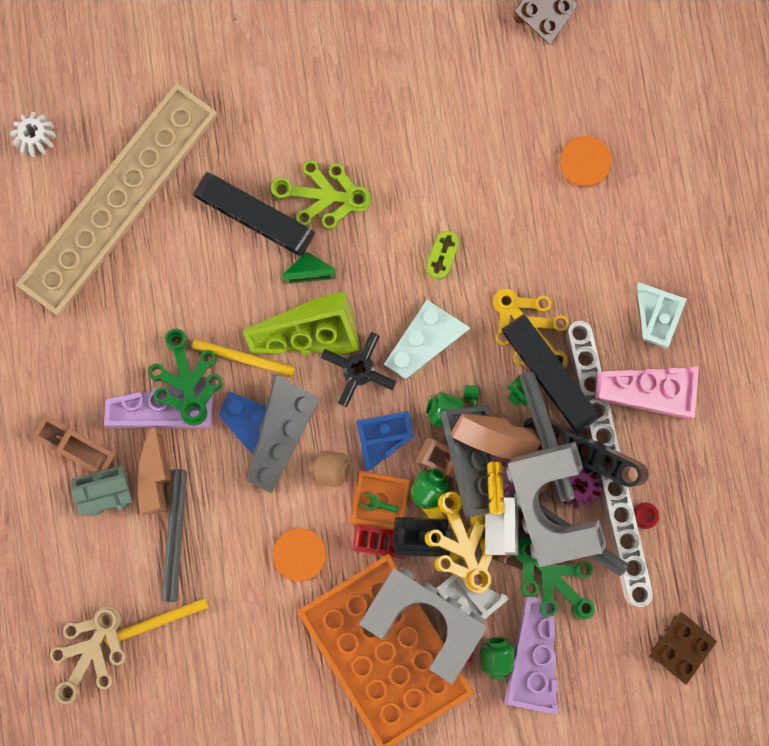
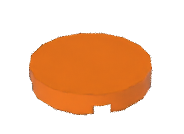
(585, 161)
(299, 554)

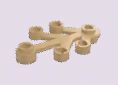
(91, 651)

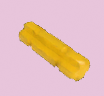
(495, 488)

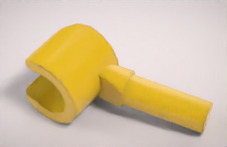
(433, 513)

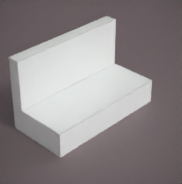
(502, 530)

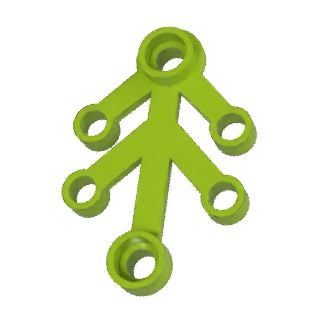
(325, 195)

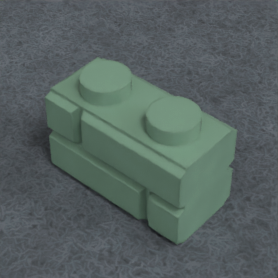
(102, 491)

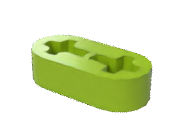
(437, 252)

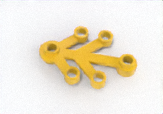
(538, 322)
(464, 547)

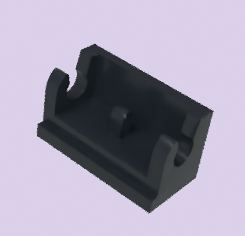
(410, 533)

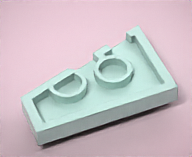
(424, 339)

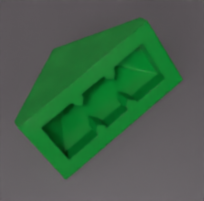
(308, 269)

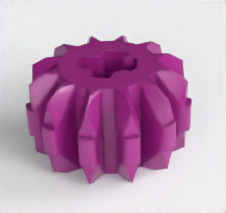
(588, 489)

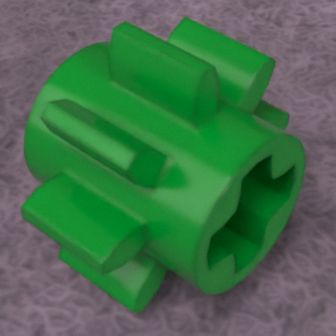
(517, 393)

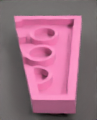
(660, 391)

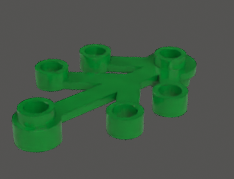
(186, 382)
(552, 577)

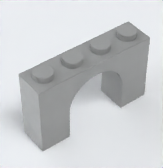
(549, 540)
(401, 592)

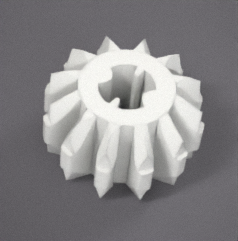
(24, 138)

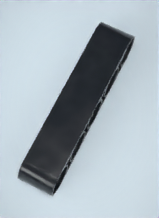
(254, 214)
(550, 373)
(597, 456)

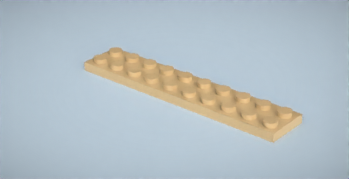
(117, 199)

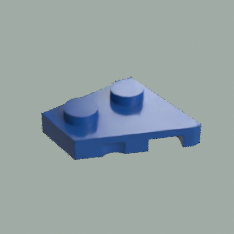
(243, 418)
(383, 436)

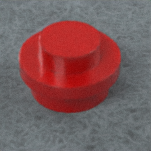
(646, 515)

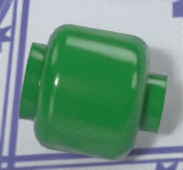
(441, 403)
(429, 487)
(497, 658)

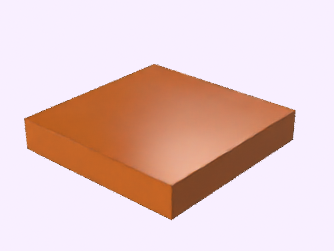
(388, 489)

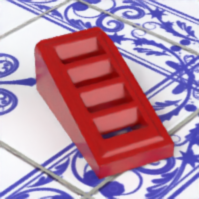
(382, 532)

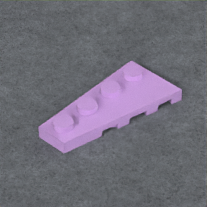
(144, 412)
(533, 678)

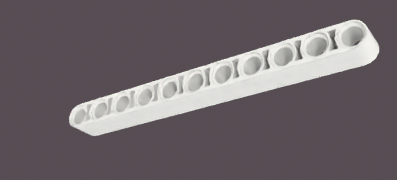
(610, 502)

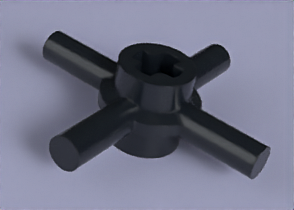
(361, 378)

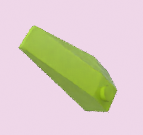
(307, 328)

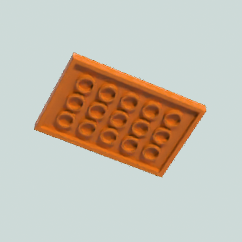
(382, 677)

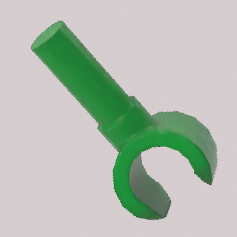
(472, 393)
(376, 503)

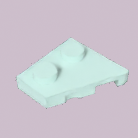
(659, 314)

